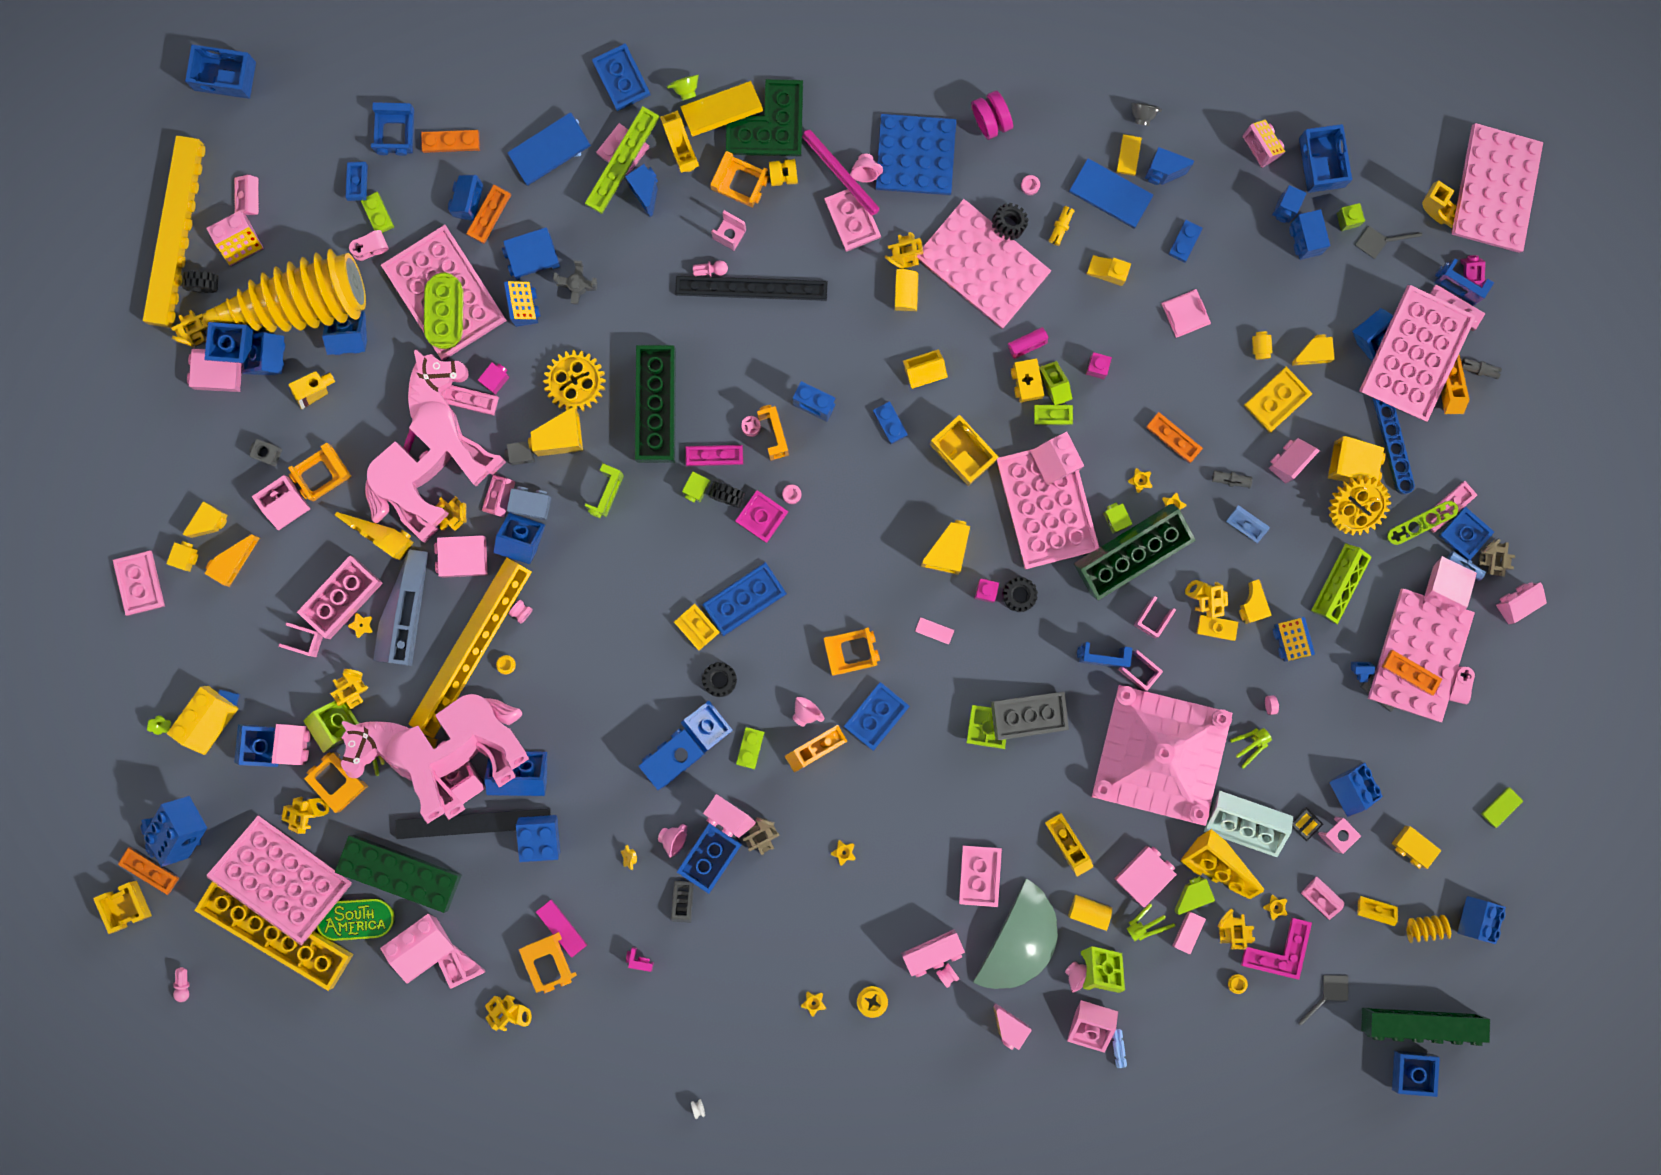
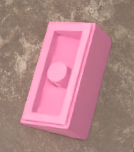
(246, 194)
(498, 496)
(1323, 898)
(1189, 932)

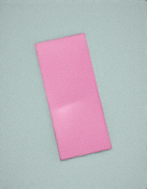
(934, 630)

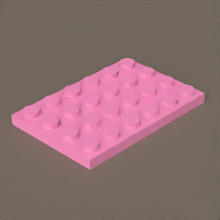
(1497, 188)
(442, 254)
(982, 266)
(1417, 353)
(1047, 520)
(1430, 640)
(279, 880)

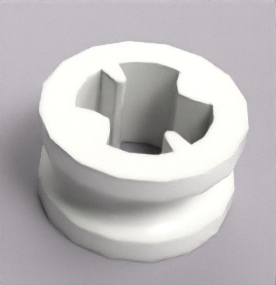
(698, 1109)

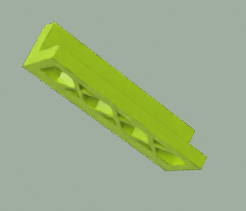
(1339, 581)

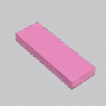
(470, 399)
(1460, 495)

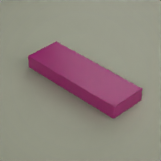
(714, 455)
(557, 922)

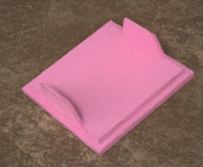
(1186, 313)

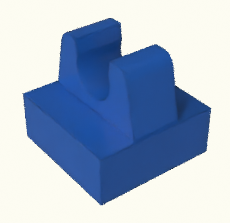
(1362, 670)

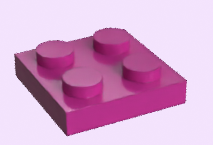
(761, 516)

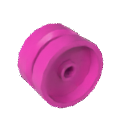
(992, 115)

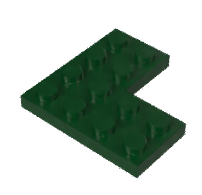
(776, 132)

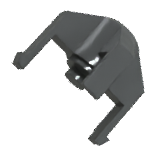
(576, 282)

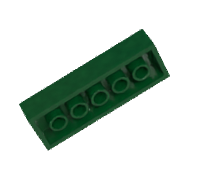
(655, 404)
(1134, 551)
(398, 873)
(1425, 1025)

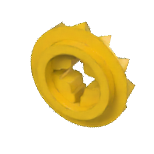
(875, 1010)

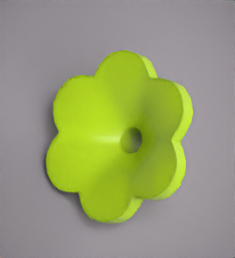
(158, 725)

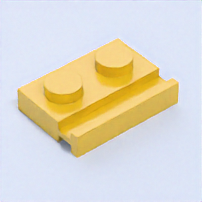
(696, 627)

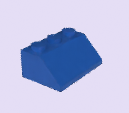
(529, 779)

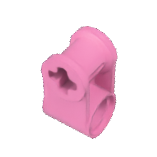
(370, 244)
(1462, 686)

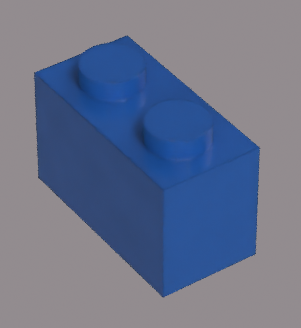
(1289, 204)

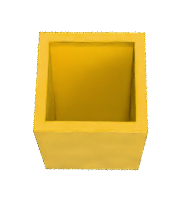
(558, 435)
(1355, 458)
(949, 549)

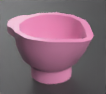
(866, 169)
(806, 712)
(673, 839)
(1076, 975)

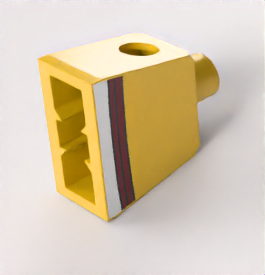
(305, 392)

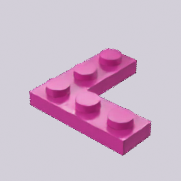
(1292, 959)

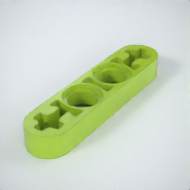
(1423, 524)

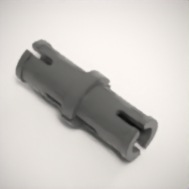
(1481, 368)
(1232, 479)

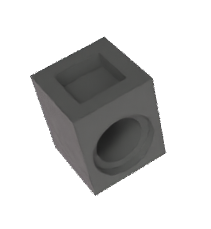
(519, 453)
(272, 456)

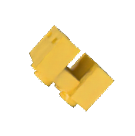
(122, 907)

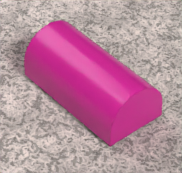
(1028, 343)

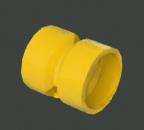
(776, 172)

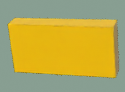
(1129, 155)

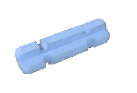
(1119, 1050)

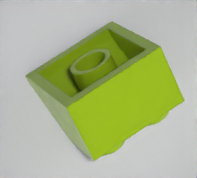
(327, 726)

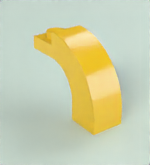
(679, 142)
(1438, 204)

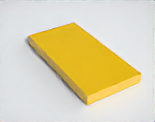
(721, 108)

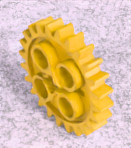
(565, 366)
(1347, 518)

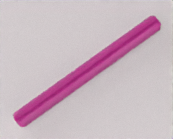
(841, 173)

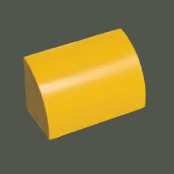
(906, 290)
(925, 368)
(1090, 912)

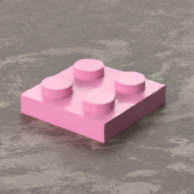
(613, 141)

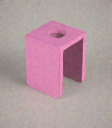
(733, 223)
(1139, 625)
(315, 645)
(1151, 665)
(1332, 840)

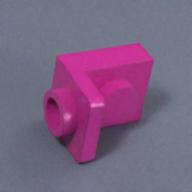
(1474, 269)
(641, 964)

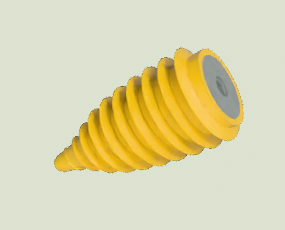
(298, 296)

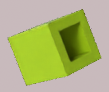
(1350, 217)
(696, 487)
(1117, 517)

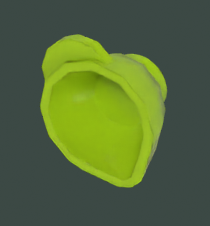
(685, 86)

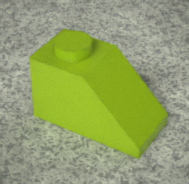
(1056, 383)
(1194, 895)

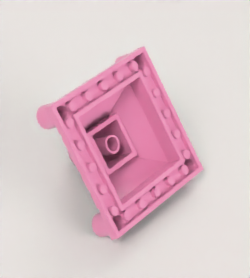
(1162, 755)

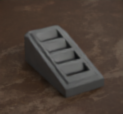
(682, 918)

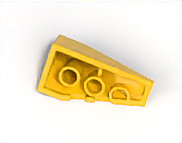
(386, 538)
(1216, 859)

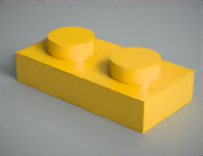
(1377, 911)

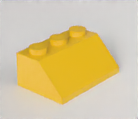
(202, 720)

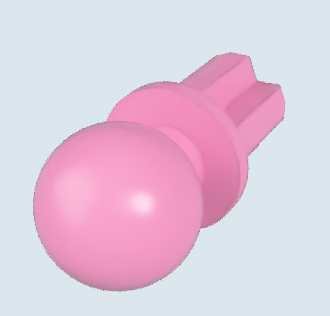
(719, 268)
(181, 984)

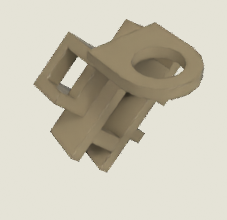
(1492, 559)
(760, 832)

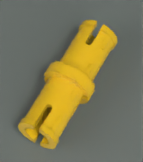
(1061, 225)

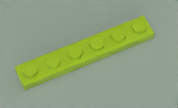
(622, 160)

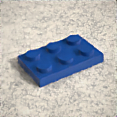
(621, 77)
(876, 716)

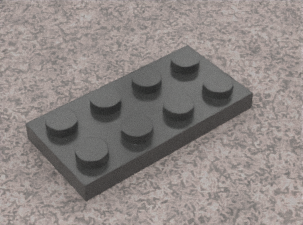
(1029, 715)

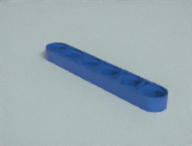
(1397, 438)

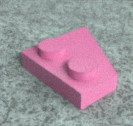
(459, 968)

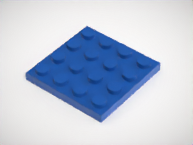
(916, 154)

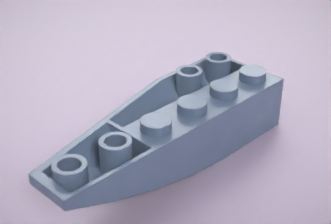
(401, 614)

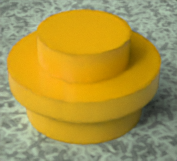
(505, 664)
(1237, 984)

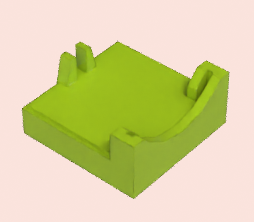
(982, 728)
(1103, 969)

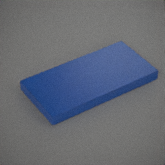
(549, 148)
(1111, 193)
(744, 599)

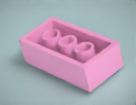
(339, 597)

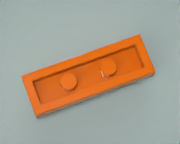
(450, 141)
(488, 214)
(1174, 437)
(1411, 672)
(148, 871)

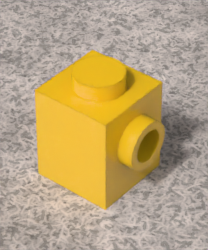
(183, 556)

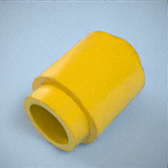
(1262, 345)

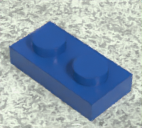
(356, 181)
(1185, 241)
(890, 422)

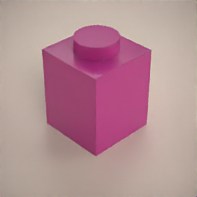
(1098, 365)
(494, 377)
(986, 590)

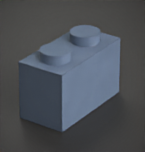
(529, 503)

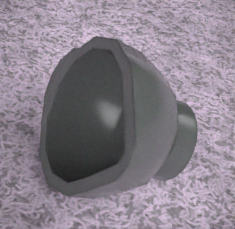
(1144, 113)

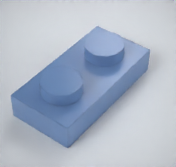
(1247, 524)

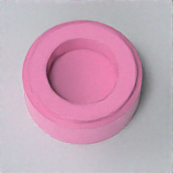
(1030, 185)
(791, 494)
(1271, 705)

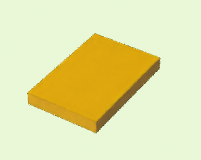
(1278, 399)

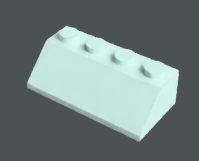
(1237, 820)

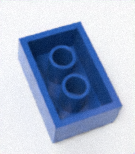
(709, 858)

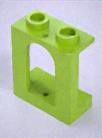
(610, 492)

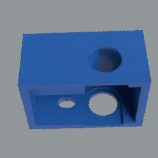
(223, 73)
(1323, 159)
(663, 766)
(172, 828)

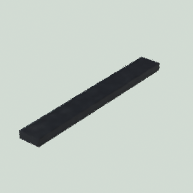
(751, 288)
(464, 824)

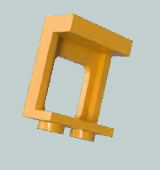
(726, 172)
(781, 449)
(332, 462)
(835, 654)
(345, 793)
(539, 949)

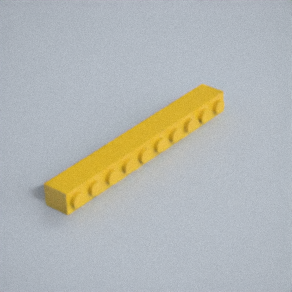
(173, 232)
(470, 646)

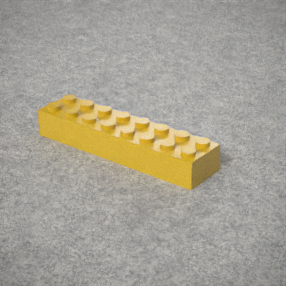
(316, 958)

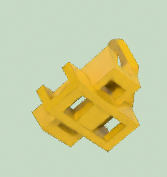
(908, 253)
(192, 332)
(456, 512)
(1207, 592)
(350, 679)
(302, 810)
(1232, 933)
(511, 1014)

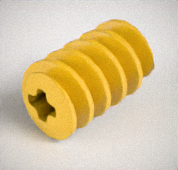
(1428, 926)

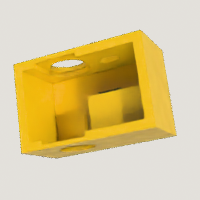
(963, 450)

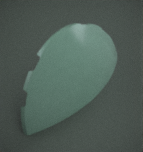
(1023, 942)

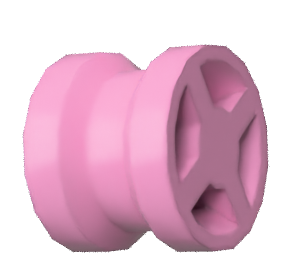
(751, 423)
(520, 611)
(947, 975)

